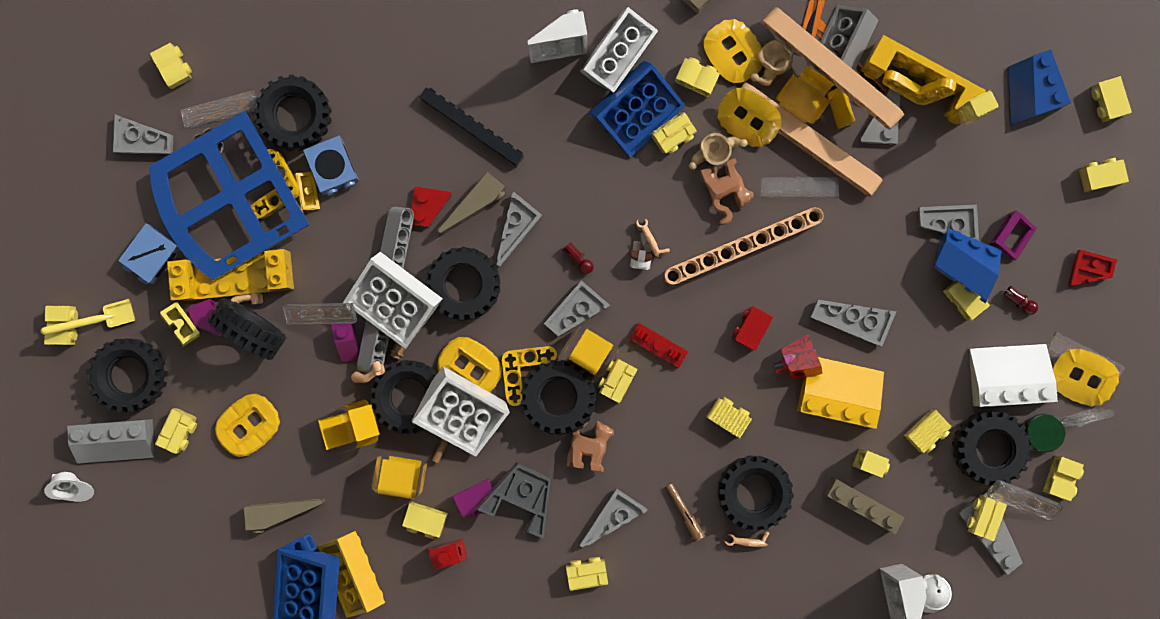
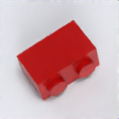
(752, 328)

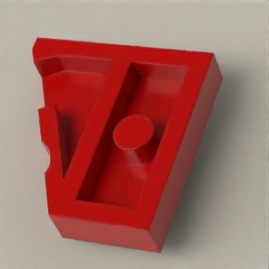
(427, 205)
(1091, 267)

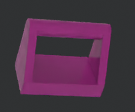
(1005, 230)

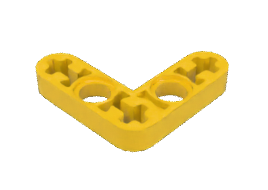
(919, 94)
(266, 200)
(520, 362)

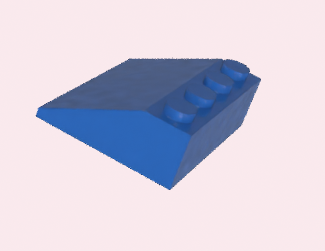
(637, 108)
(305, 585)

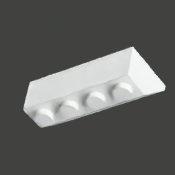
(618, 50)

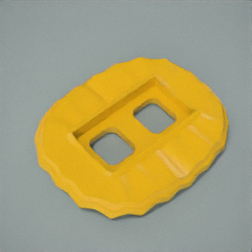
(723, 59)
(756, 107)
(477, 355)
(1091, 365)
(238, 414)

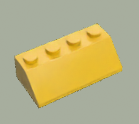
(356, 580)

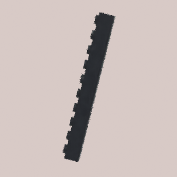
(468, 124)

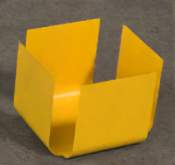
(805, 95)
(591, 351)
(351, 426)
(398, 477)

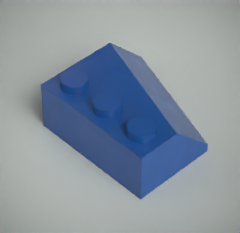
(1035, 87)
(968, 262)

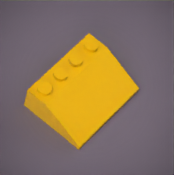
(843, 393)

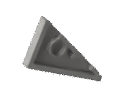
(617, 511)

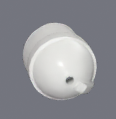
(934, 600)

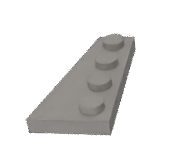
(859, 321)
(1002, 548)

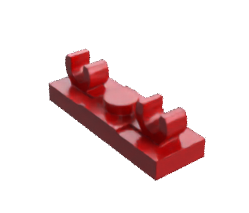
(658, 345)

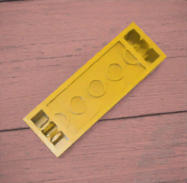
(890, 51)
(258, 275)

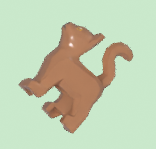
(725, 186)
(586, 446)

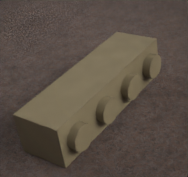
(863, 505)

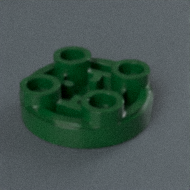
(1046, 432)

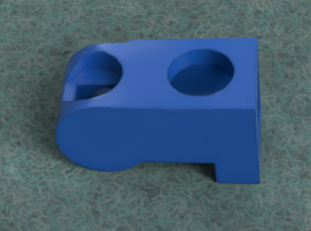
(303, 543)

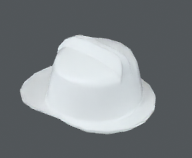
(68, 487)

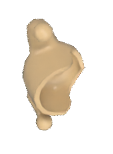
(775, 59)
(716, 149)

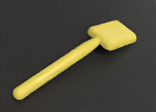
(114, 314)

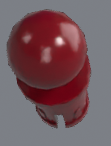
(585, 265)
(1029, 306)

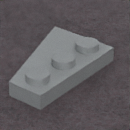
(137, 138)
(957, 217)
(575, 309)

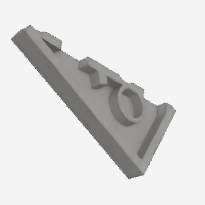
(877, 133)
(519, 221)

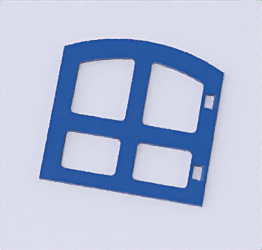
(232, 193)

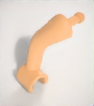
(650, 239)
(254, 298)
(378, 369)
(749, 542)

